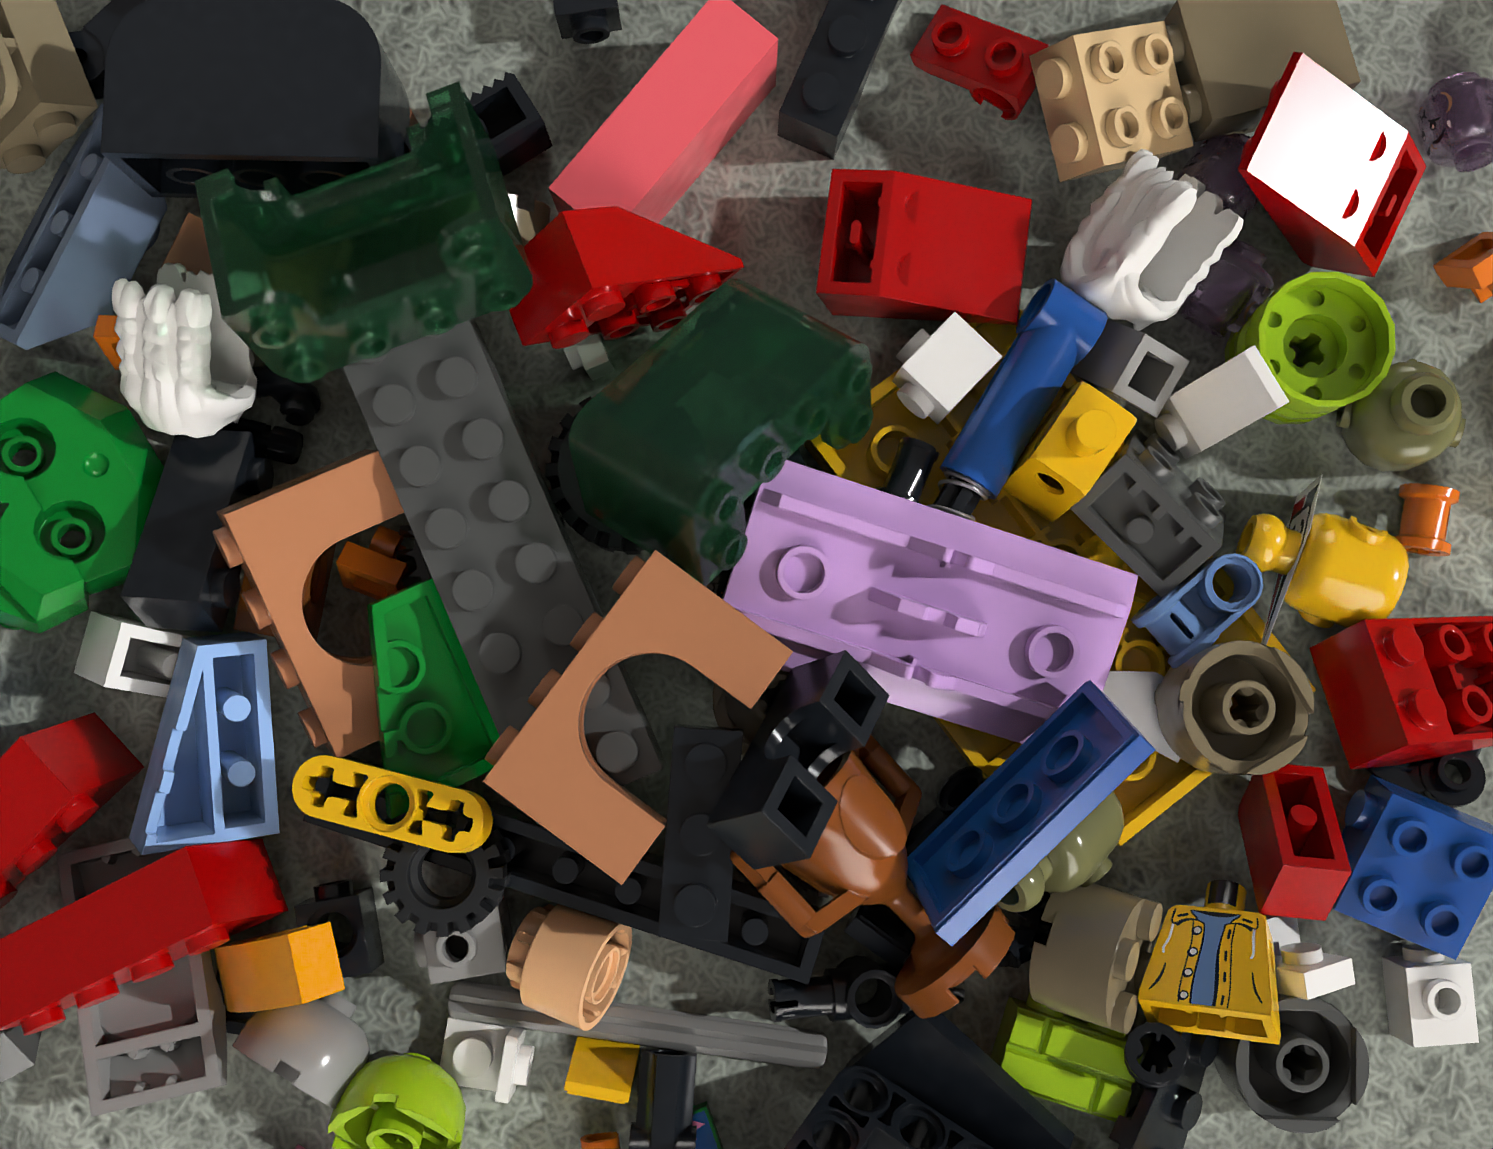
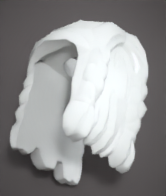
(1147, 243)
(179, 356)

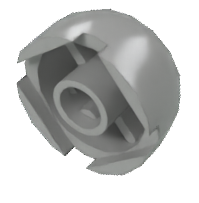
(308, 1045)

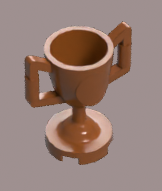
(866, 863)

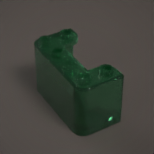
(369, 254)
(713, 418)

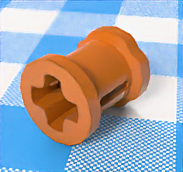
(1426, 518)

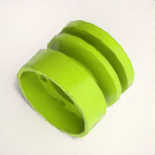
(1342, 341)

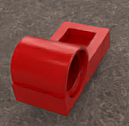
(979, 58)

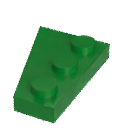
(425, 694)

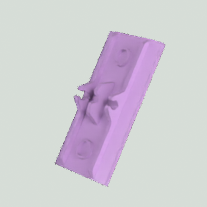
(927, 601)

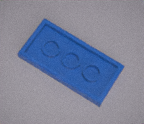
(1024, 810)

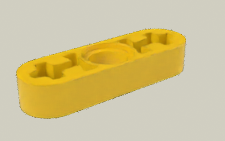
(352, 773)

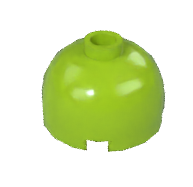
(400, 1105)

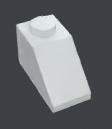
(1220, 404)
(128, 654)

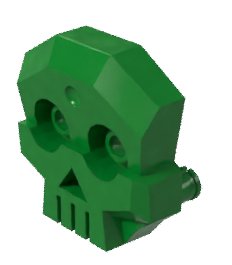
(87, 477)

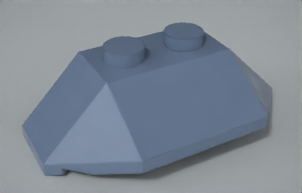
(77, 246)

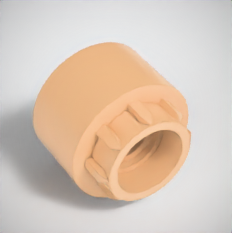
(568, 963)

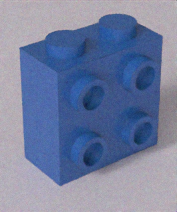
(1415, 866)

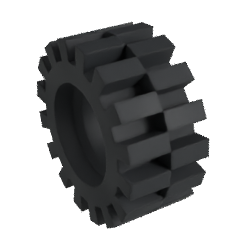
(438, 912)

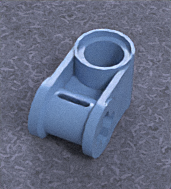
(1193, 614)

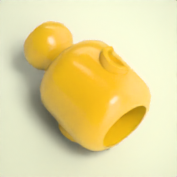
(1343, 570)

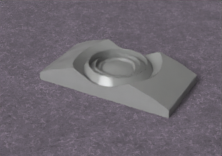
(158, 1033)

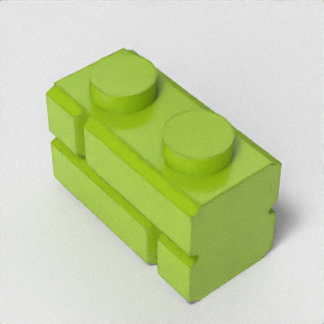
(1064, 1058)

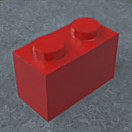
(1293, 843)

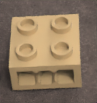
(1110, 98)

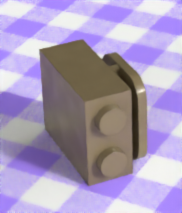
(1239, 48)
(40, 84)

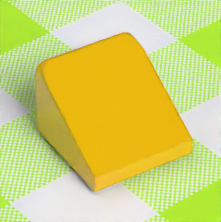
(602, 1069)

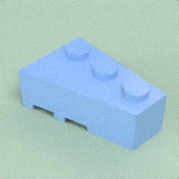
(212, 750)

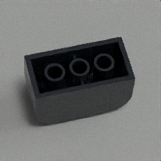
(248, 91)

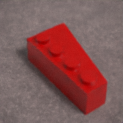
(52, 788)
(134, 930)

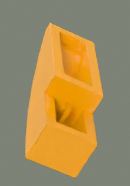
(279, 969)

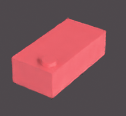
(674, 117)

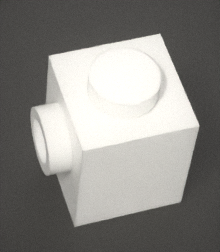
(942, 368)
(1429, 998)

